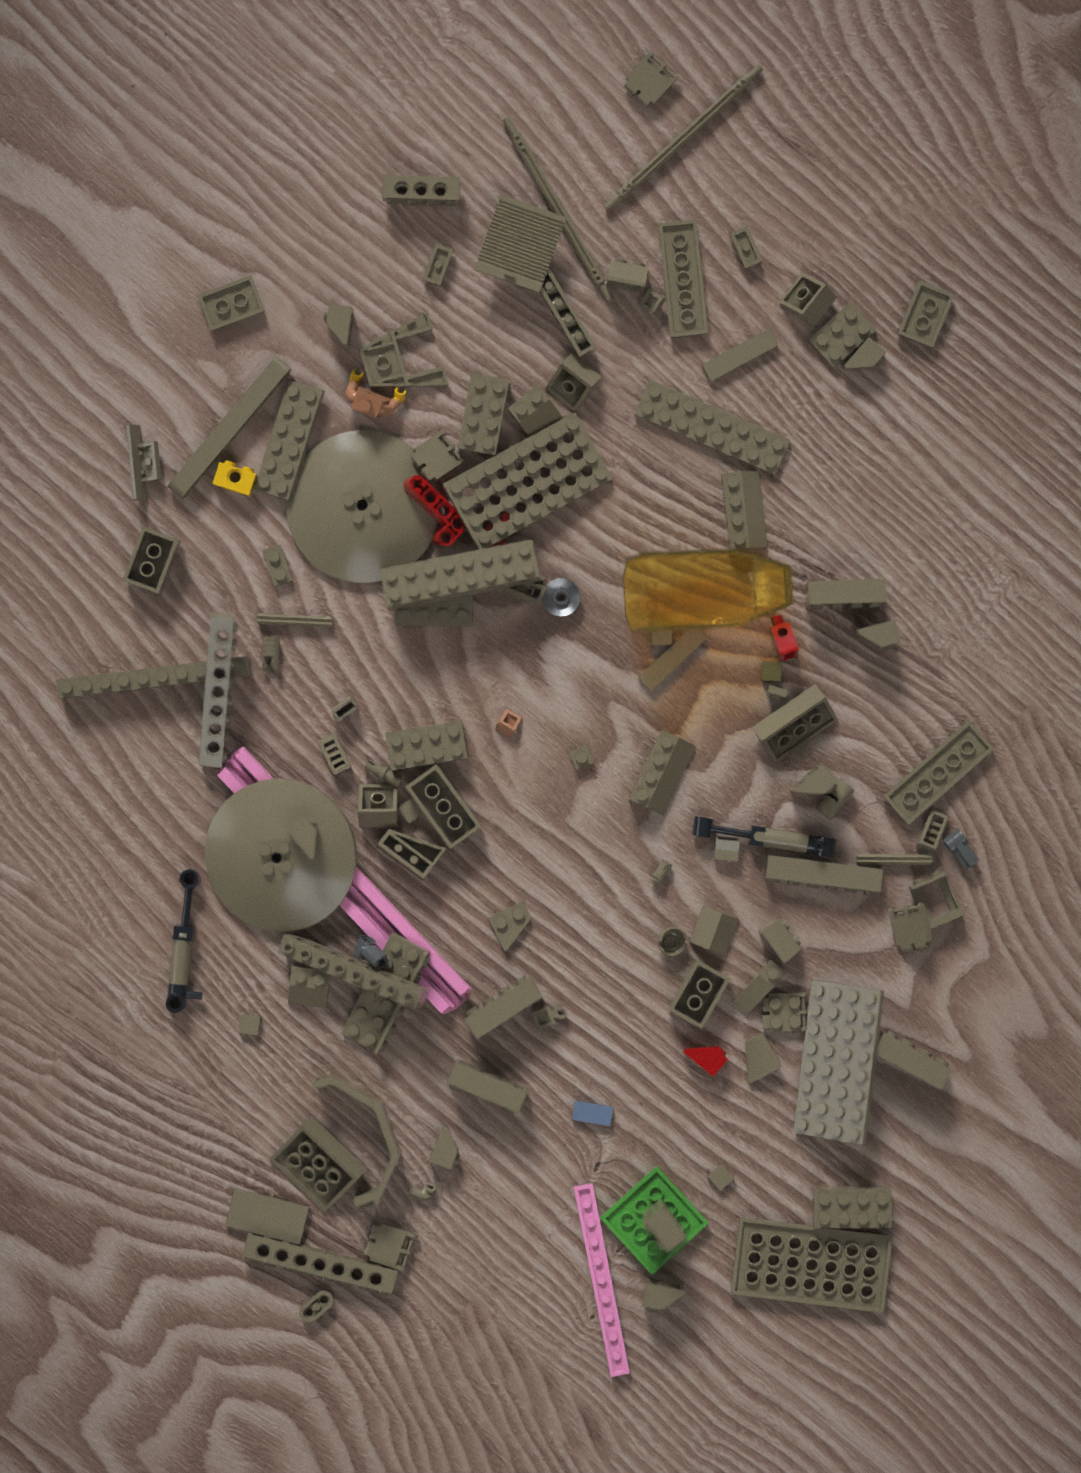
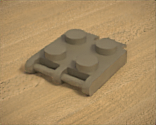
(650, 80)
(436, 457)
(910, 927)
(784, 1012)
(390, 1246)

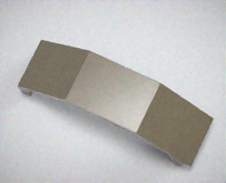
(366, 1198)

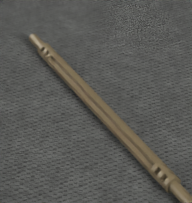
(683, 137)
(557, 208)

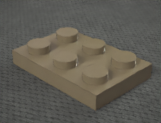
(231, 303)
(925, 314)
(842, 335)

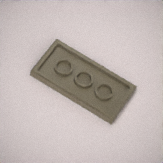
(267, 1216)

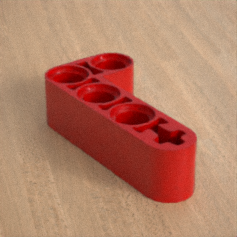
(433, 509)

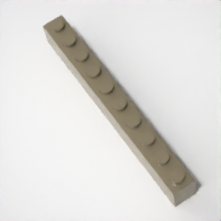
(144, 678)

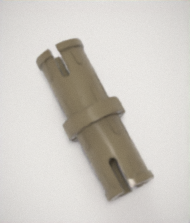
(383, 773)

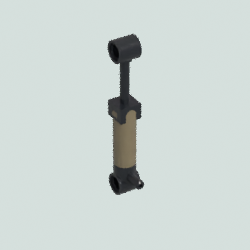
(770, 838)
(182, 949)

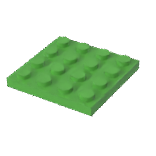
(627, 1214)

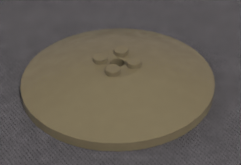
(326, 515)
(297, 889)

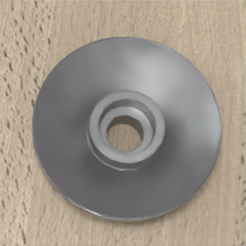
(564, 587)

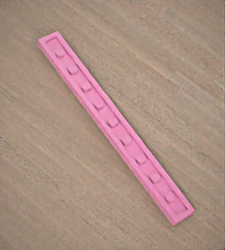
(601, 1279)

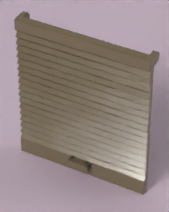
(520, 243)

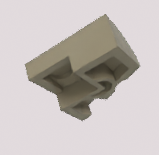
(760, 1058)

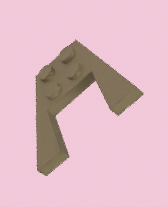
(384, 363)

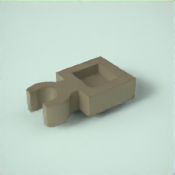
(545, 1016)

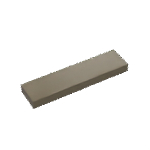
(739, 355)
(671, 659)

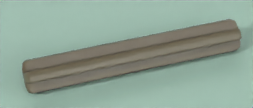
(294, 620)
(895, 859)

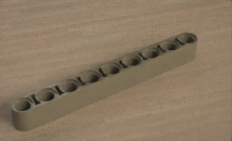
(229, 427)

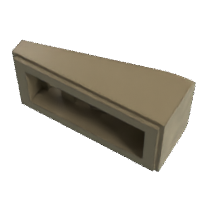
(347, 765)
(926, 846)

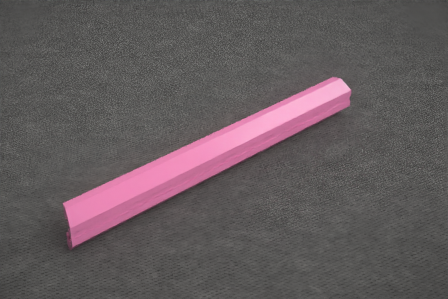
(367, 904)

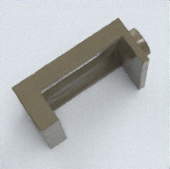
(942, 879)

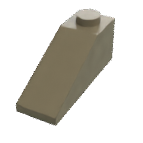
(759, 986)

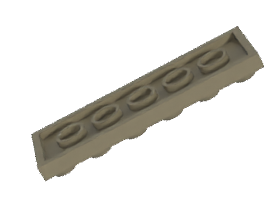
(683, 278)
(289, 440)
(938, 772)

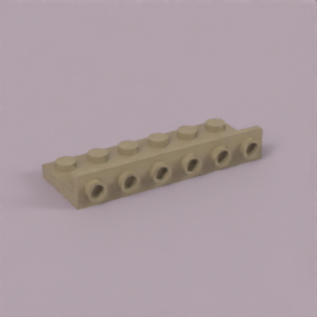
(374, 1014)

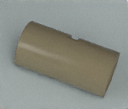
(835, 800)

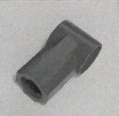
(958, 845)
(367, 950)

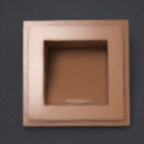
(508, 723)

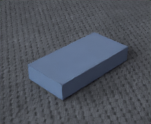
(592, 1113)

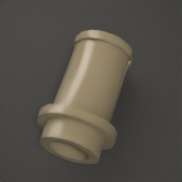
(661, 872)

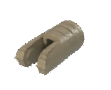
(270, 647)

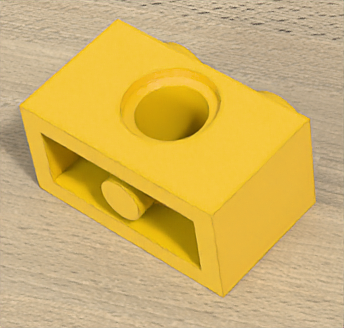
(223, 478)

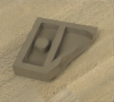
(510, 923)

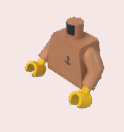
(369, 401)

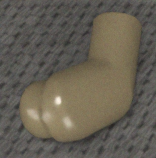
(424, 1193)

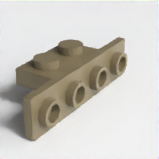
(143, 462)

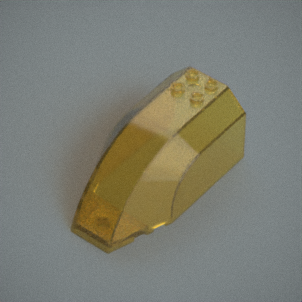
(702, 590)

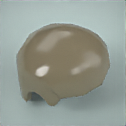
(672, 941)

